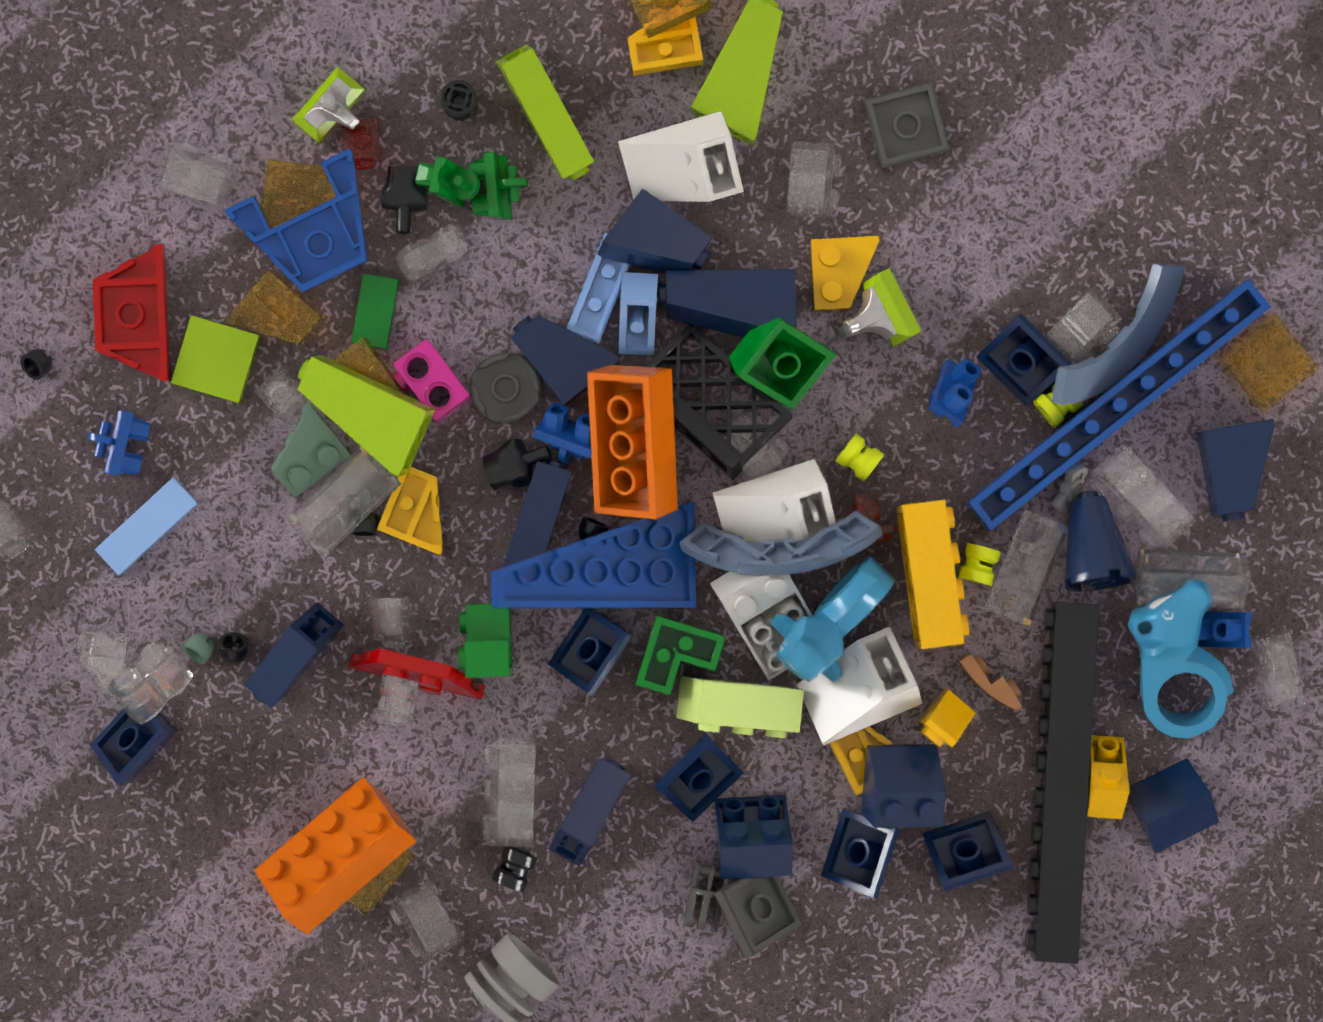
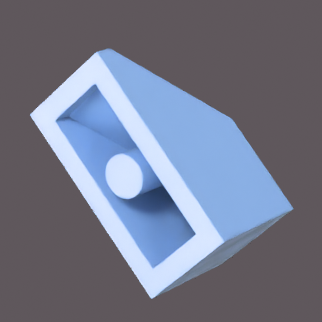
(638, 313)

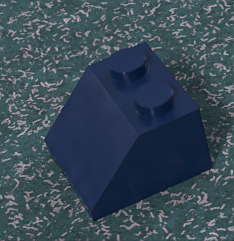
(903, 786)

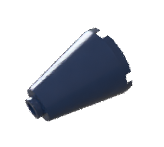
(1095, 546)

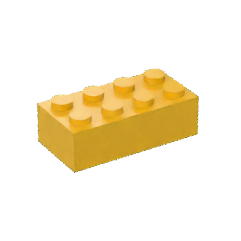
(931, 574)

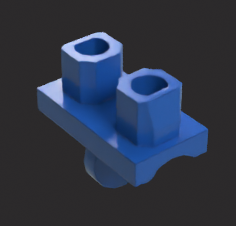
(954, 390)
(125, 427)
(564, 435)
(1225, 630)

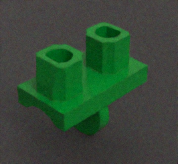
(448, 181)
(501, 186)

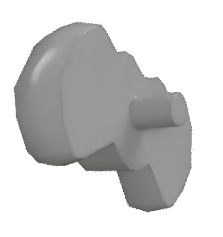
(1069, 487)

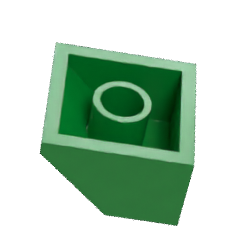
(780, 361)

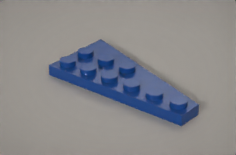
(616, 569)

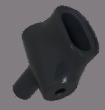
(403, 195)
(512, 464)

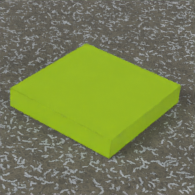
(215, 359)

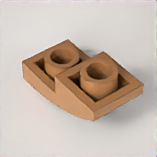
(999, 689)

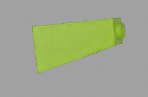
(742, 71)
(545, 112)
(371, 413)

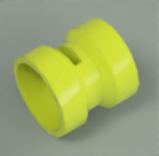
(1052, 411)
(859, 457)
(979, 564)

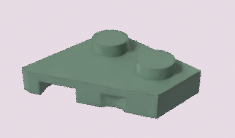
(308, 453)

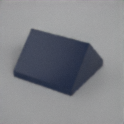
(1023, 359)
(590, 650)
(129, 746)
(698, 777)
(1172, 805)
(967, 851)
(859, 854)

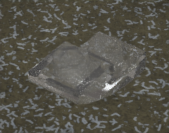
(398, 701)

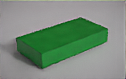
(375, 310)

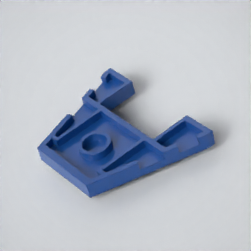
(318, 241)

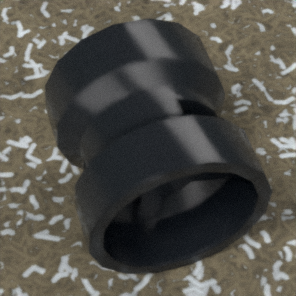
(462, 106)
(514, 868)

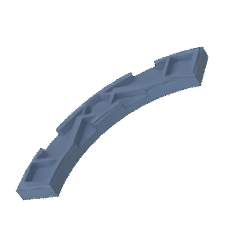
(1097, 374)
(784, 555)

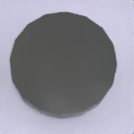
(514, 397)

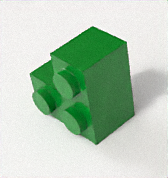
(488, 641)
(674, 643)

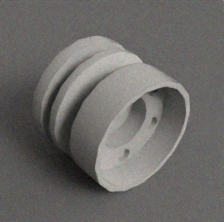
(517, 975)

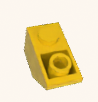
(946, 719)
(1107, 778)

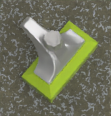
(330, 106)
(883, 311)

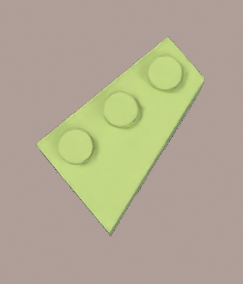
(740, 706)

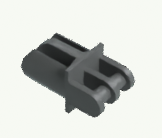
(707, 892)

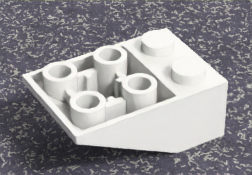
(684, 161)
(777, 505)
(753, 604)
(871, 688)

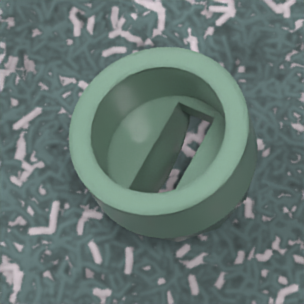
(198, 648)

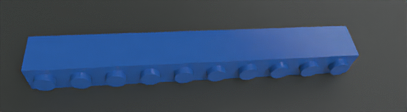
(1117, 405)

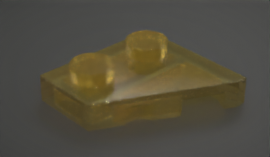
(275, 311)

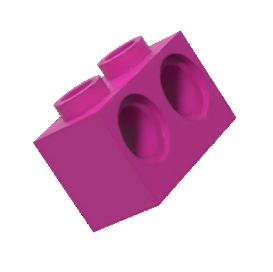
(438, 376)

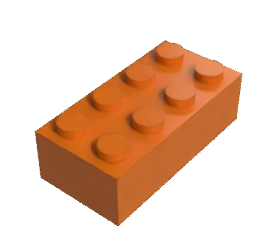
(632, 441)
(334, 856)

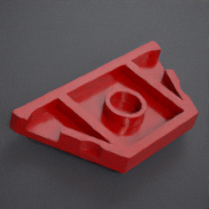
(134, 314)
(431, 675)

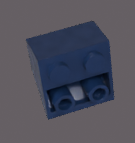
(753, 837)

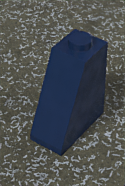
(655, 238)
(560, 356)
(1234, 465)
(293, 654)
(589, 811)

